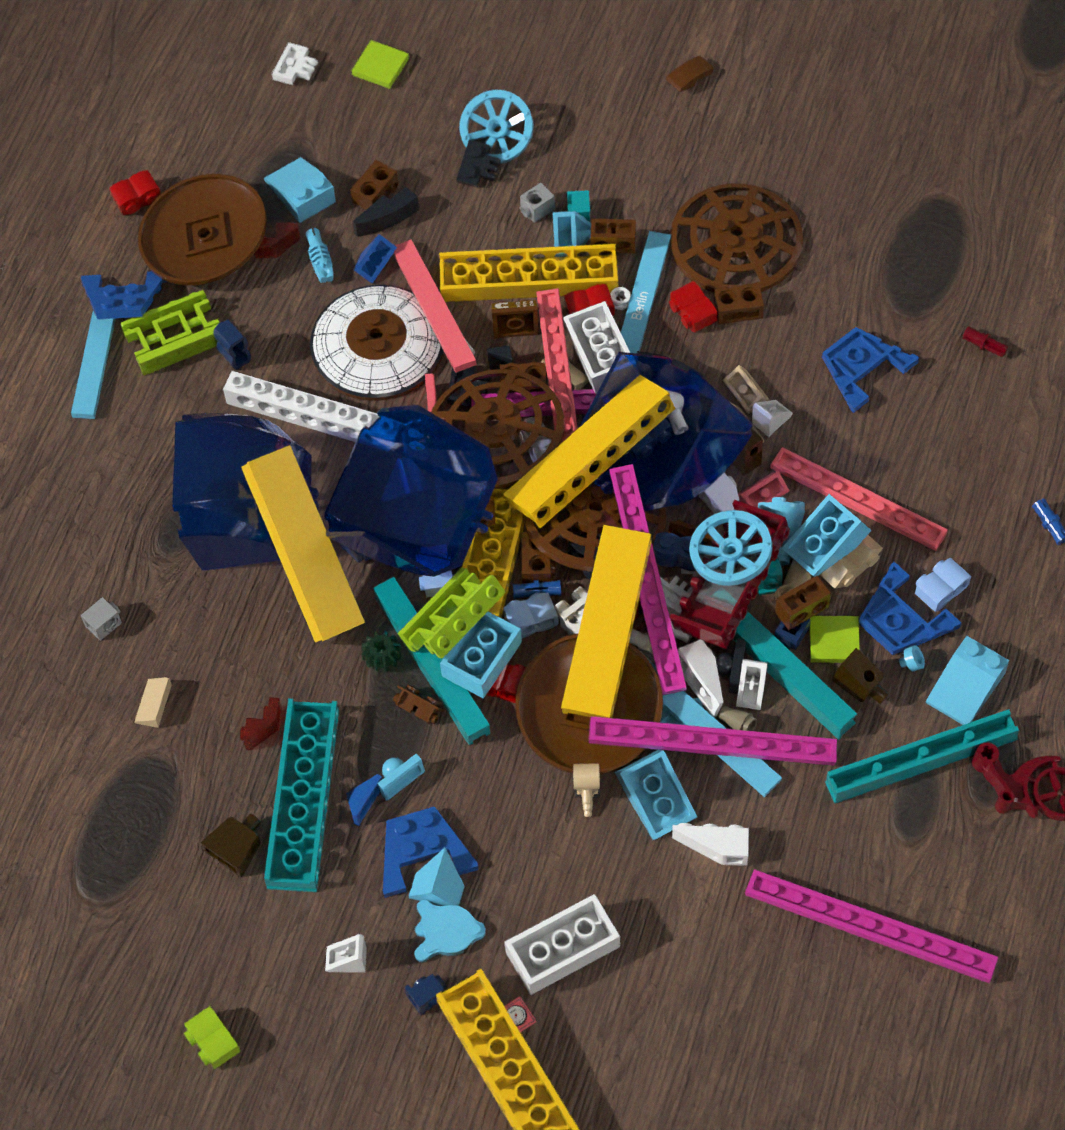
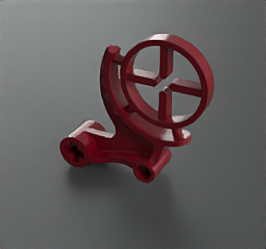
(1013, 788)

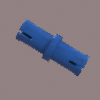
(1050, 520)
(553, 588)

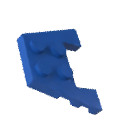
(120, 301)
(857, 356)
(895, 623)
(417, 839)

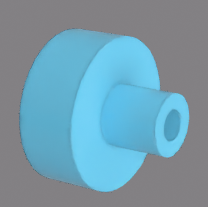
(913, 658)

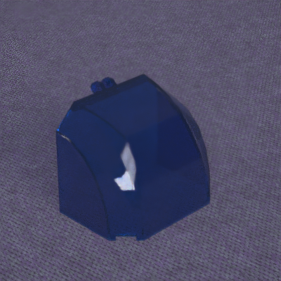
(686, 461)
(211, 491)
(412, 492)

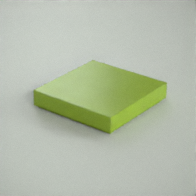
(380, 64)
(833, 638)

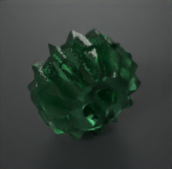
(376, 659)

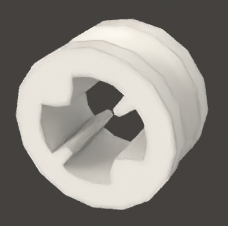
(617, 292)

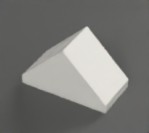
(769, 416)
(751, 684)
(347, 955)

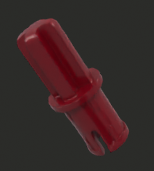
(984, 341)

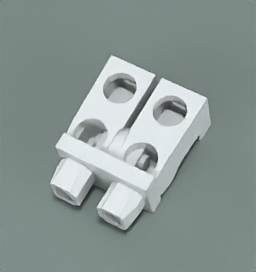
(572, 615)

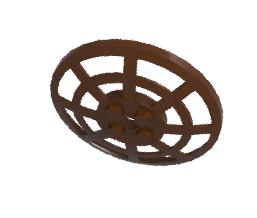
(733, 245)
(509, 416)
(586, 520)

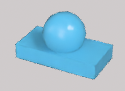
(399, 775)

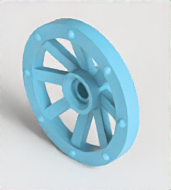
(498, 121)
(729, 546)

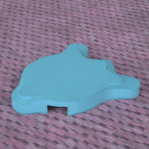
(446, 930)

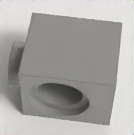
(537, 202)
(101, 618)

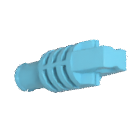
(319, 256)

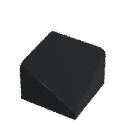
(499, 356)

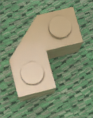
(853, 564)

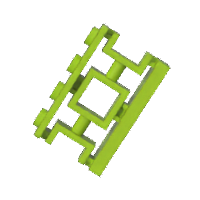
(176, 347)
(451, 613)

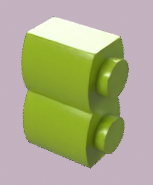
(211, 1037)

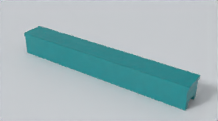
(795, 677)
(453, 697)
(920, 756)

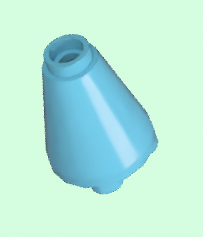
(794, 515)

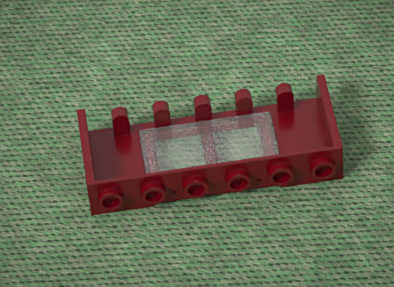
(715, 609)

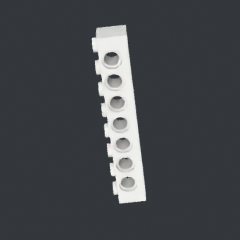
(296, 406)

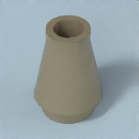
(738, 719)

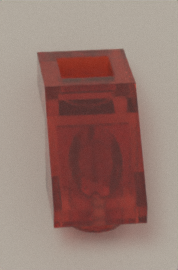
(286, 236)
(257, 729)

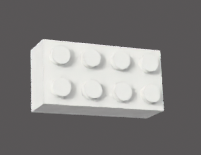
(595, 341)
(562, 944)

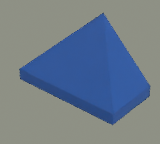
(374, 258)
(362, 798)

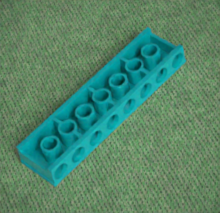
(302, 796)

